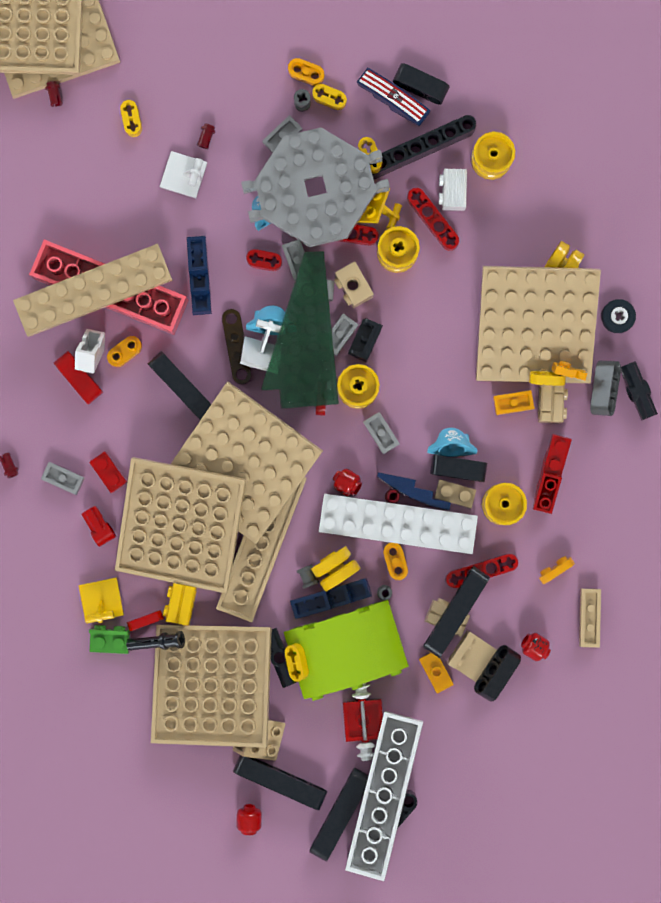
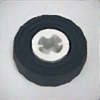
(628, 315)

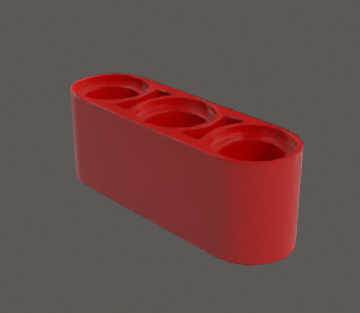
(80, 380)

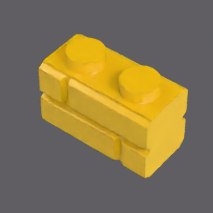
(180, 604)

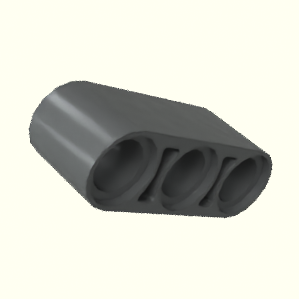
(605, 388)

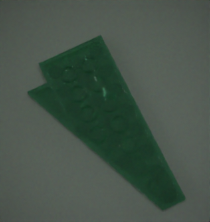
(304, 352)

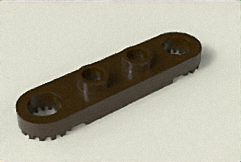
(234, 340)

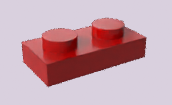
(108, 472)

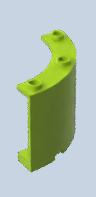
(349, 650)

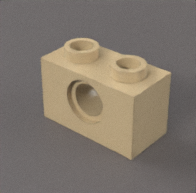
(349, 274)

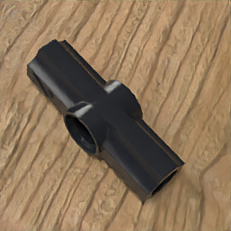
(638, 390)
(281, 668)

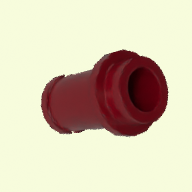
(54, 93)
(206, 135)
(8, 466)
(387, 498)

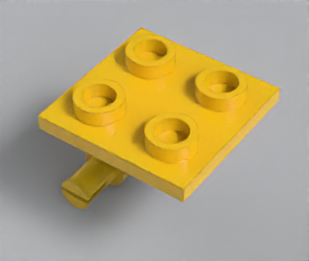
(377, 207)
(101, 600)

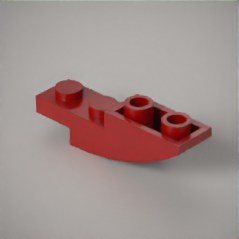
(551, 473)

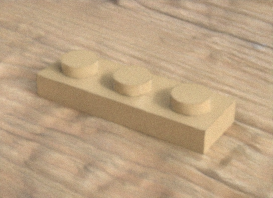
(590, 617)

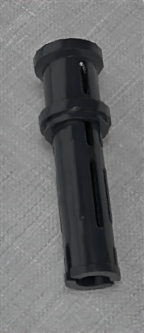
(162, 641)

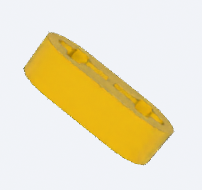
(328, 101)
(135, 118)
(369, 141)
(546, 378)
(296, 662)

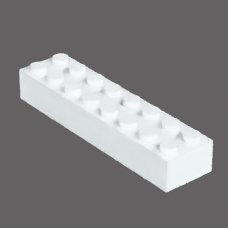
(398, 523)
(384, 796)

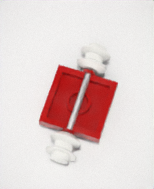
(363, 721)

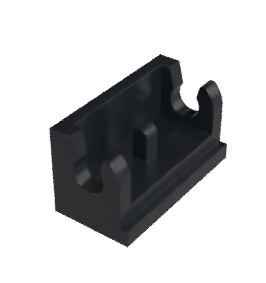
(365, 339)

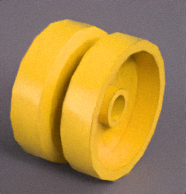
(500, 148)
(399, 238)
(559, 260)
(360, 375)
(493, 501)
(335, 568)

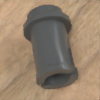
(379, 592)

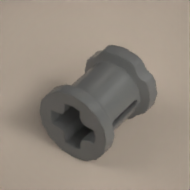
(299, 95)
(307, 576)

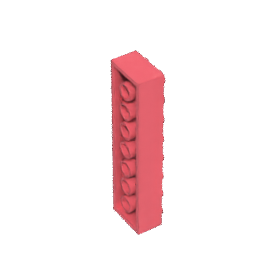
(154, 307)

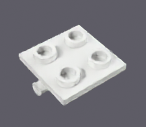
(183, 174)
(257, 352)

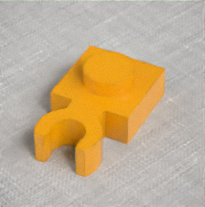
(564, 368)

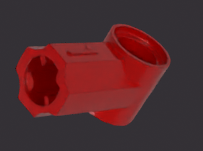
(100, 530)

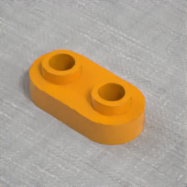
(307, 70)
(124, 351)
(396, 560)
(550, 573)

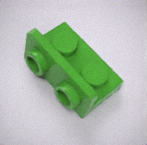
(109, 640)

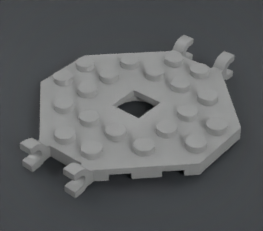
(322, 216)

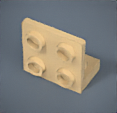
(471, 656)
(275, 734)

